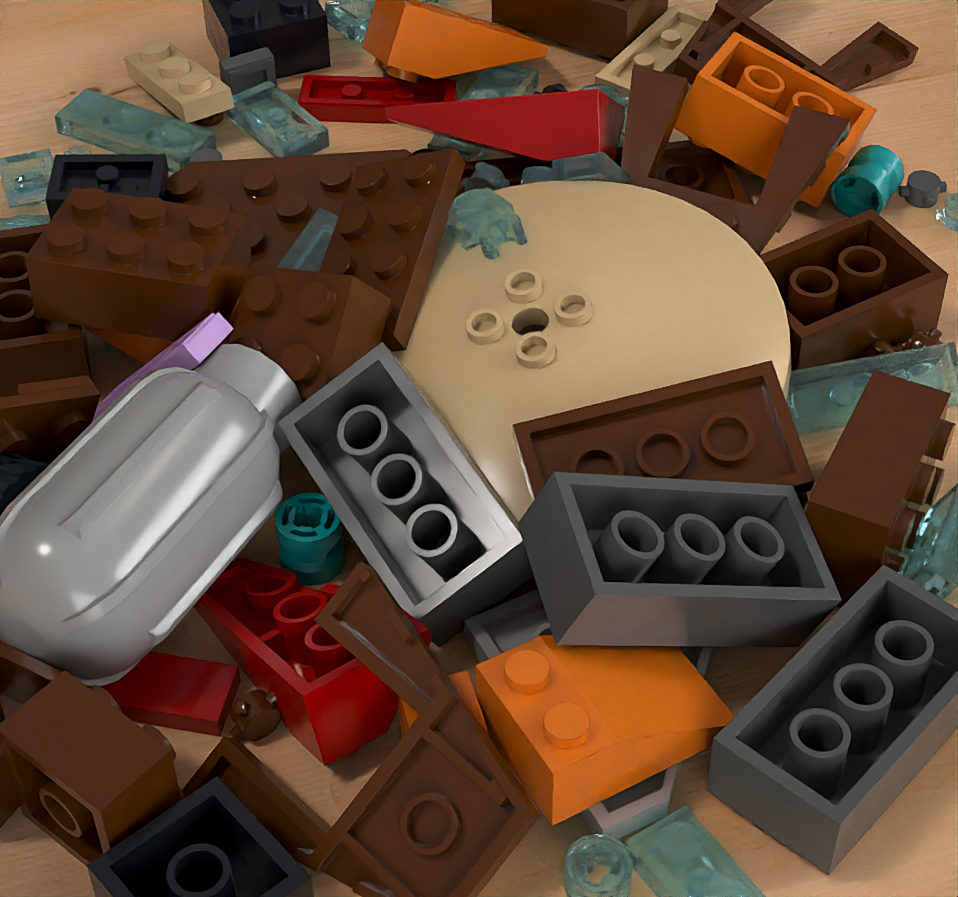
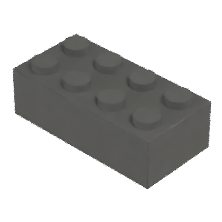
(409, 494)
(675, 562)
(844, 721)

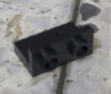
(114, 173)

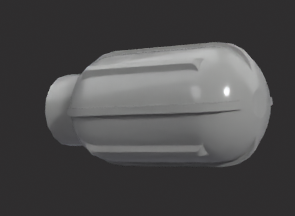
(143, 513)

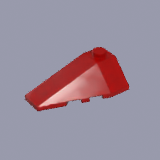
(524, 125)
(318, 685)

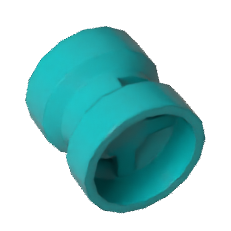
(867, 181)
(310, 538)

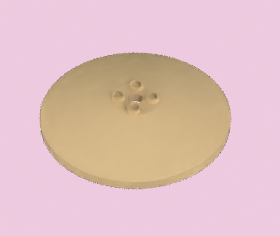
(630, 302)

